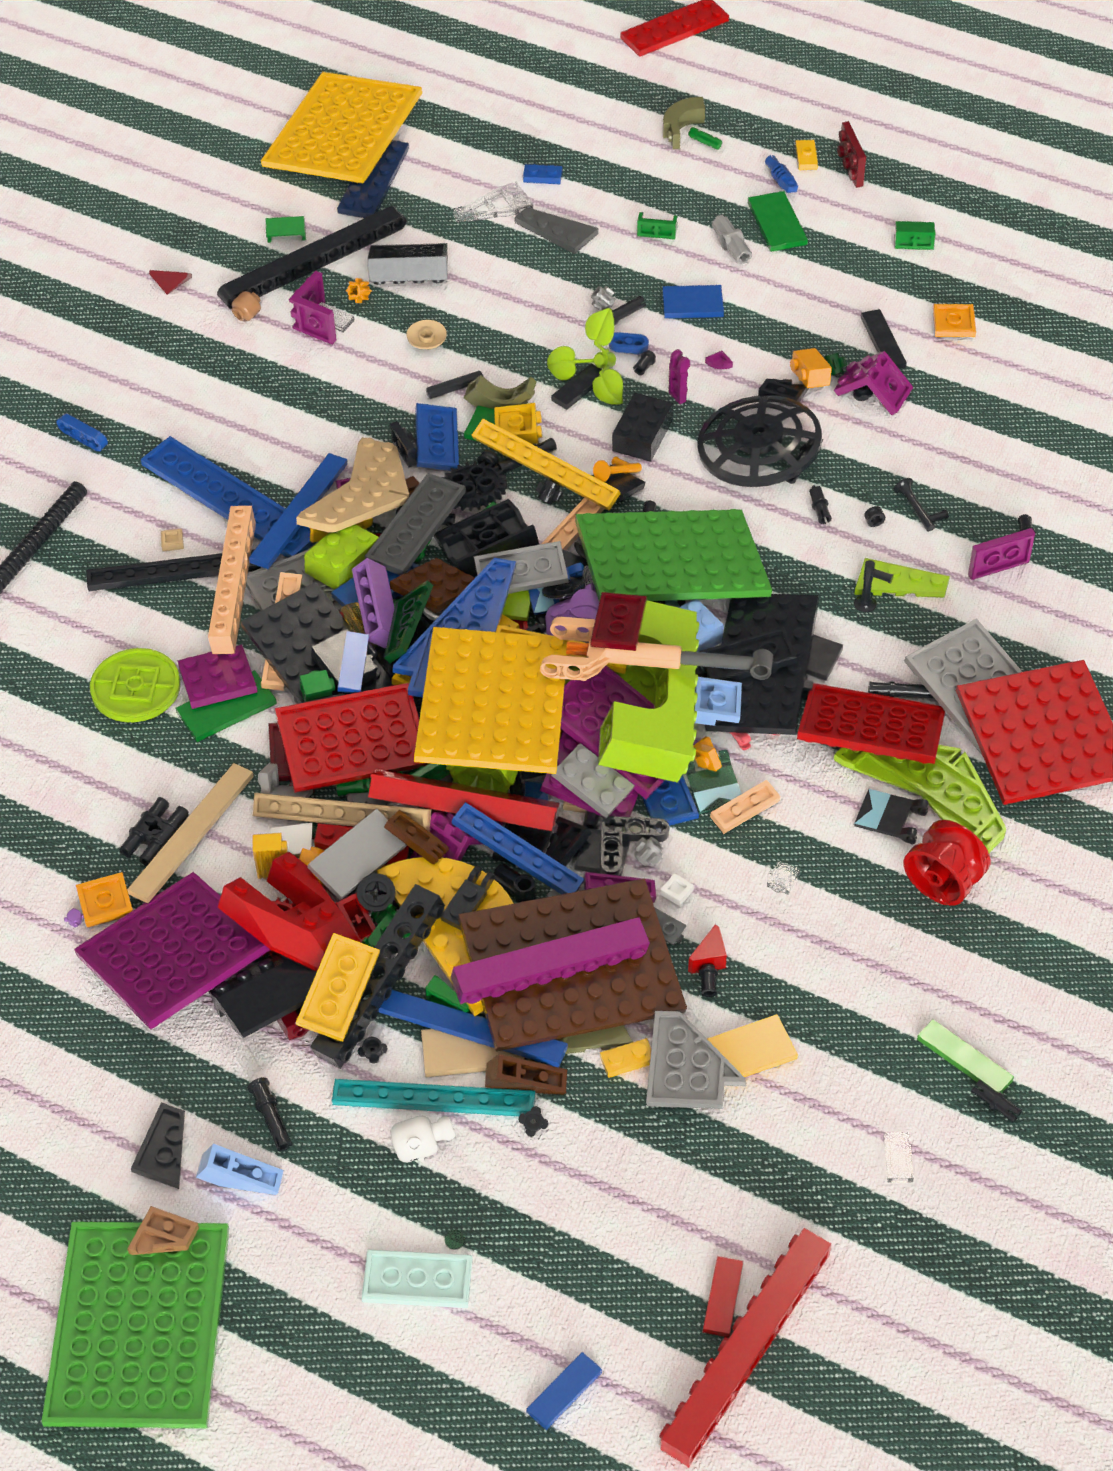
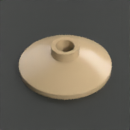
(426, 334)

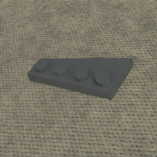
(556, 229)

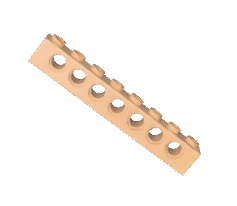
(232, 580)

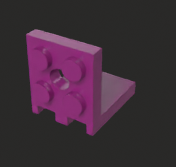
(307, 310)
(877, 373)
(450, 835)

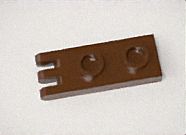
(416, 837)

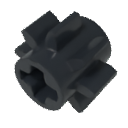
(549, 491)

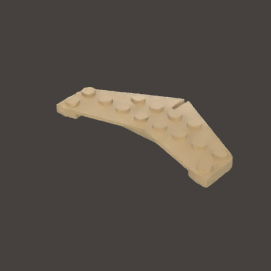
(374, 488)

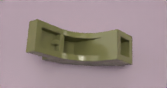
(682, 114)
(485, 394)

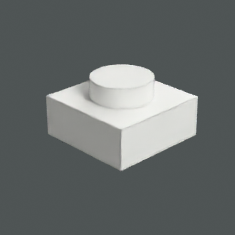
(677, 889)

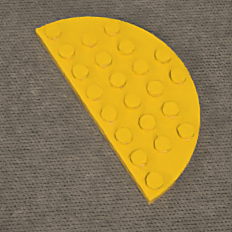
(444, 879)

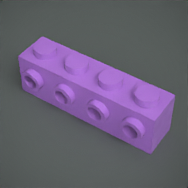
(374, 600)

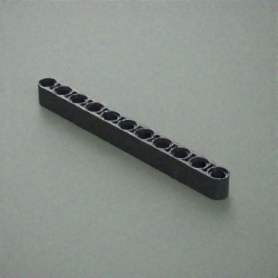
(314, 255)

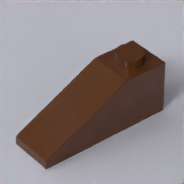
(521, 1074)

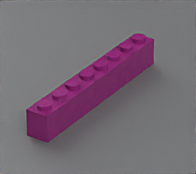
(549, 961)

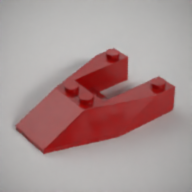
(296, 933)

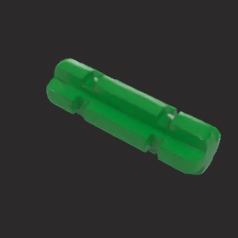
(705, 138)

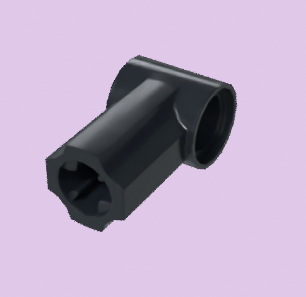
(518, 885)

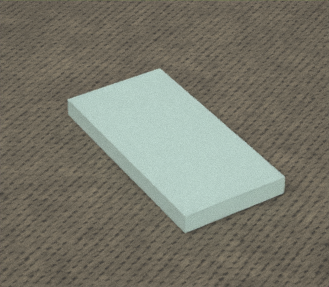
(417, 1278)

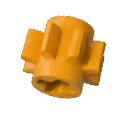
(358, 290)

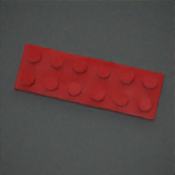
(674, 26)

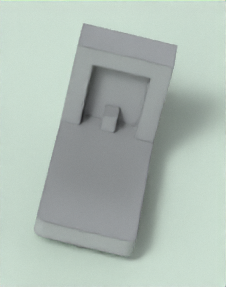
(269, 783)

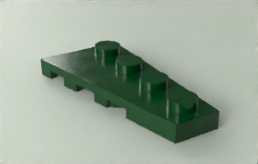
(405, 620)

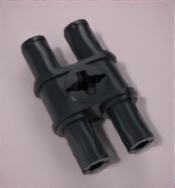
(153, 830)

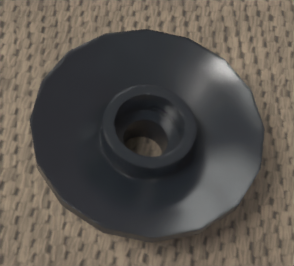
(563, 591)

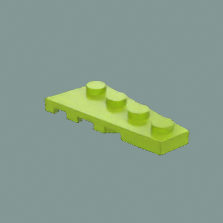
(905, 581)

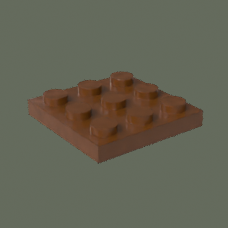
(447, 583)

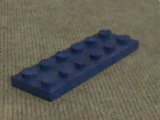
(367, 197)

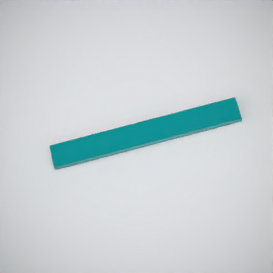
(432, 1097)

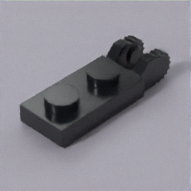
(467, 897)

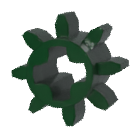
(836, 362)

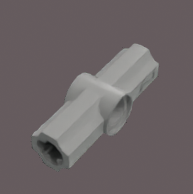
(731, 239)

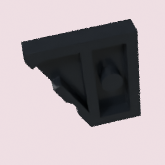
(783, 388)
(567, 840)

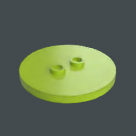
(135, 685)

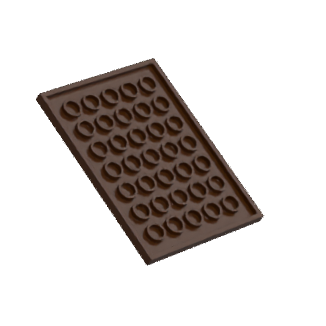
(586, 1000)

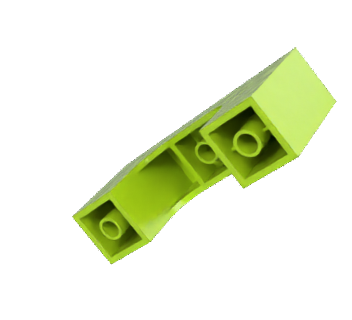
(661, 738)

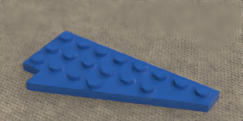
(476, 608)

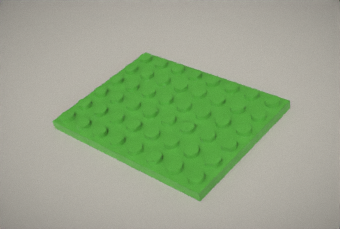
(673, 554)
(136, 1330)

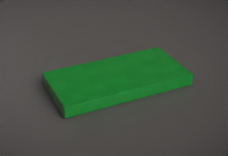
(777, 221)
(218, 716)

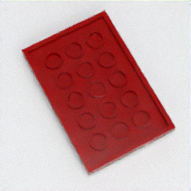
(872, 723)
(349, 736)

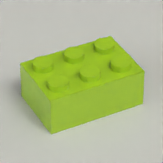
(338, 554)

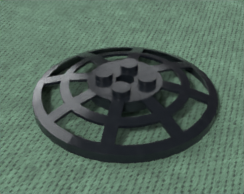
(769, 440)

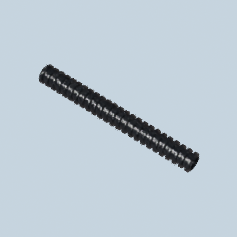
(41, 532)

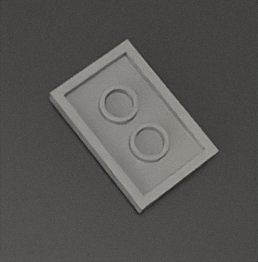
(594, 784)

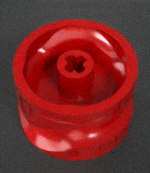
(947, 862)

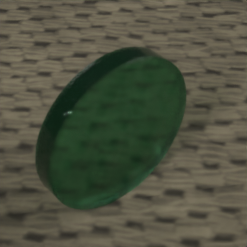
(454, 1239)

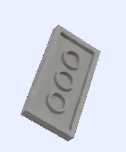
(535, 566)

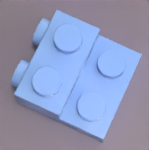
(717, 701)

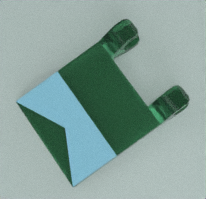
(713, 788)

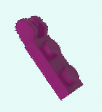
(678, 376)

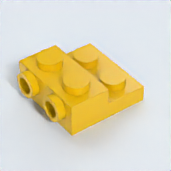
(520, 421)

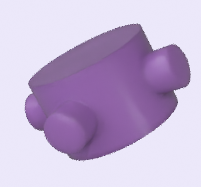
(74, 917)

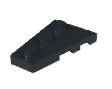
(162, 1147)

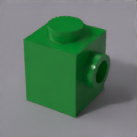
(316, 685)

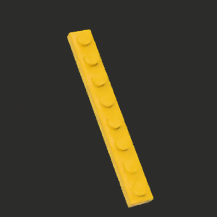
(546, 464)

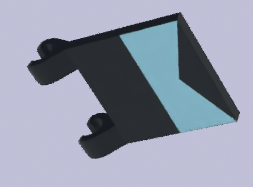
(888, 814)

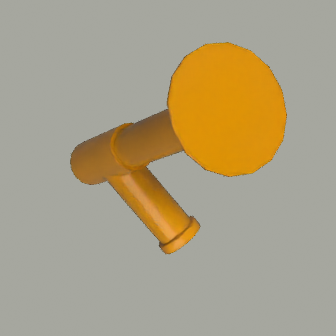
(602, 470)

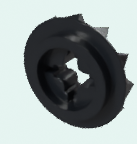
(368, 884)

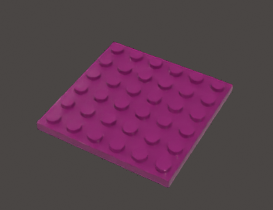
(170, 951)

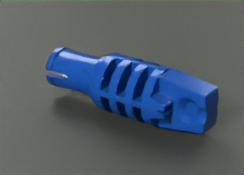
(781, 174)

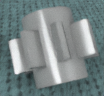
(603, 298)
(648, 851)

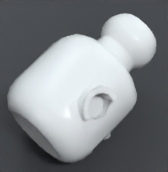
(419, 1137)

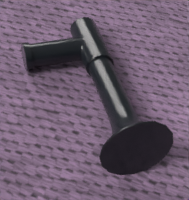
(904, 487)
(865, 602)

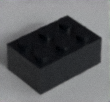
(642, 427)

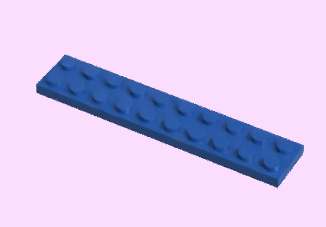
(219, 489)

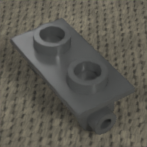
(671, 928)

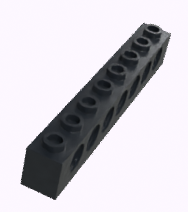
(391, 942)

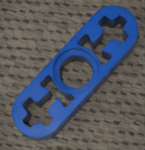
(82, 432)

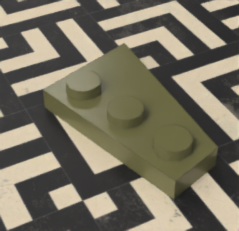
(597, 1039)

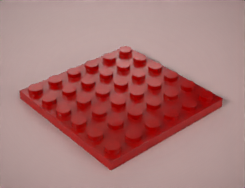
(1041, 730)

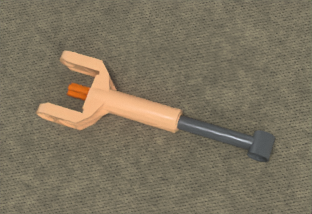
(646, 655)

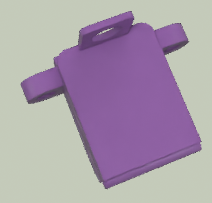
(581, 605)

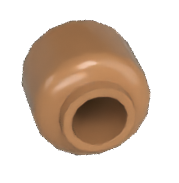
(246, 306)

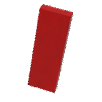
(723, 1296)

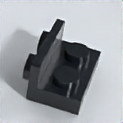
(405, 443)

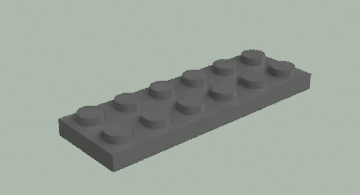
(416, 523)

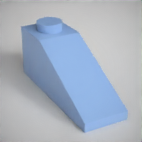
(238, 1171)

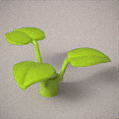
(610, 383)

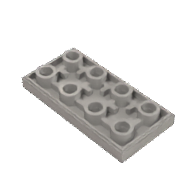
(356, 855)

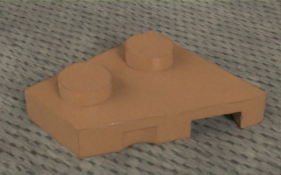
(162, 1233)

